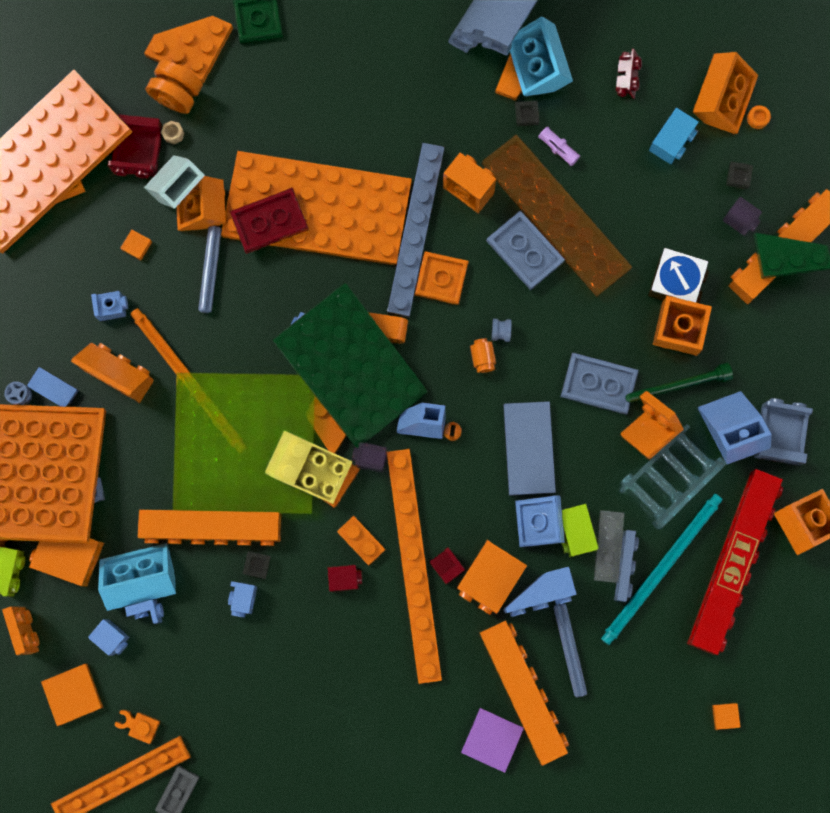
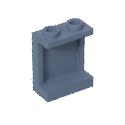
(788, 431)

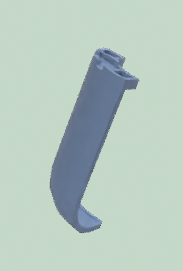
(492, 24)

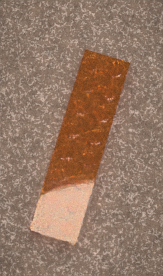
(557, 215)

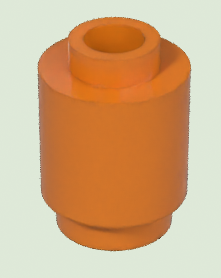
(483, 355)

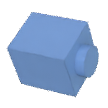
(109, 638)

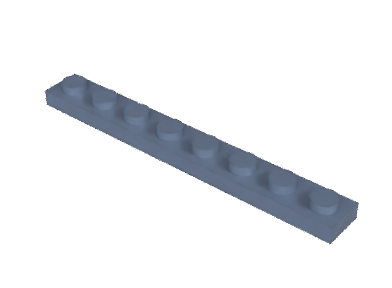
(415, 230)

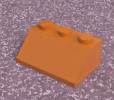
(726, 92)
(114, 371)

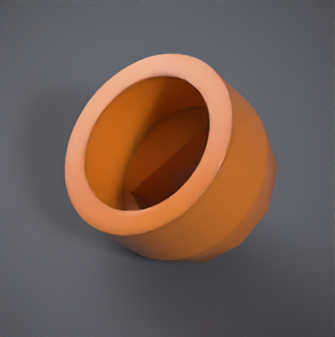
(457, 432)

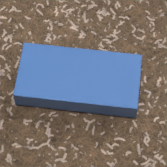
(52, 388)

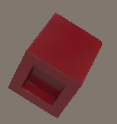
(447, 566)

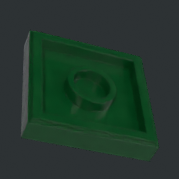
(257, 20)

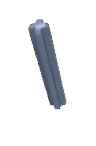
(210, 269)
(570, 650)

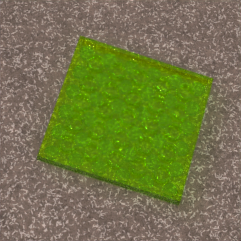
(228, 436)

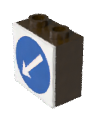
(678, 276)

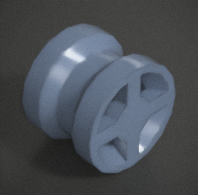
(501, 330)
(13, 392)

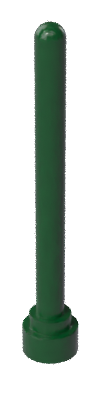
(721, 373)

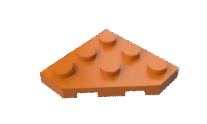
(191, 45)

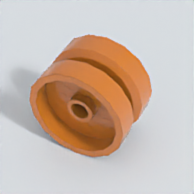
(174, 86)

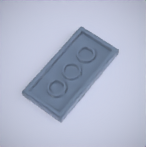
(529, 448)

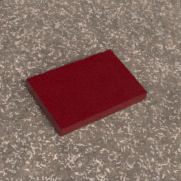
(269, 220)

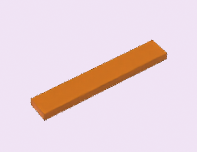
(123, 778)

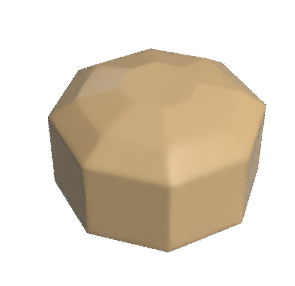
(172, 132)

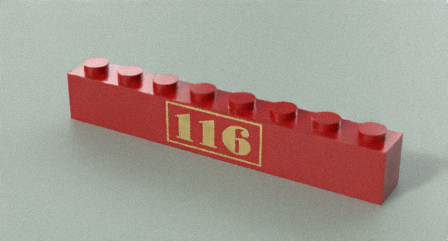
(735, 562)

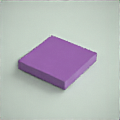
(492, 740)

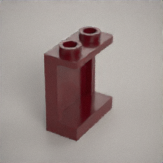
(140, 150)

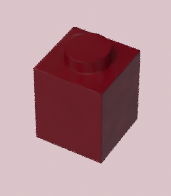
(344, 578)

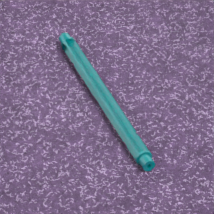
(661, 570)

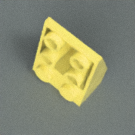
(308, 467)

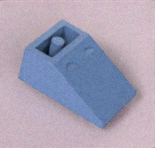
(736, 427)
(548, 587)

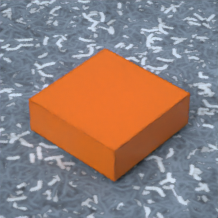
(136, 245)
(726, 716)

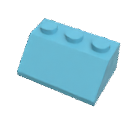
(540, 58)
(136, 577)

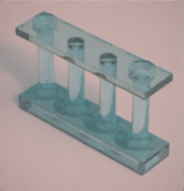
(678, 498)

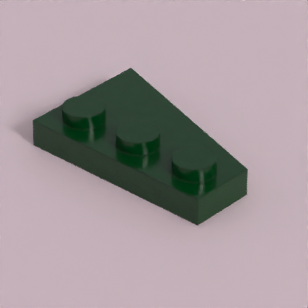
(788, 256)

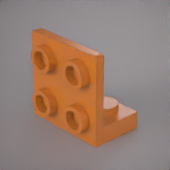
(653, 428)

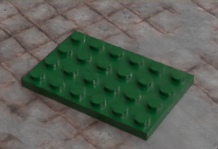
(350, 365)

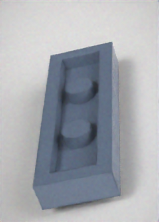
(627, 566)

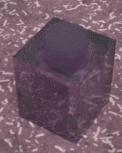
(743, 216)
(370, 457)

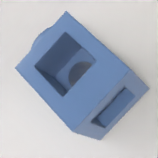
(115, 311)
(242, 599)

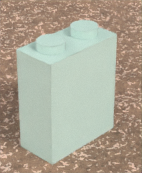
(174, 181)

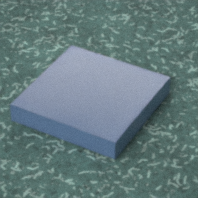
(540, 521)

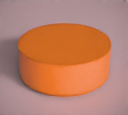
(758, 117)

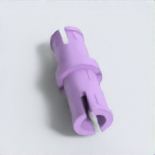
(559, 146)

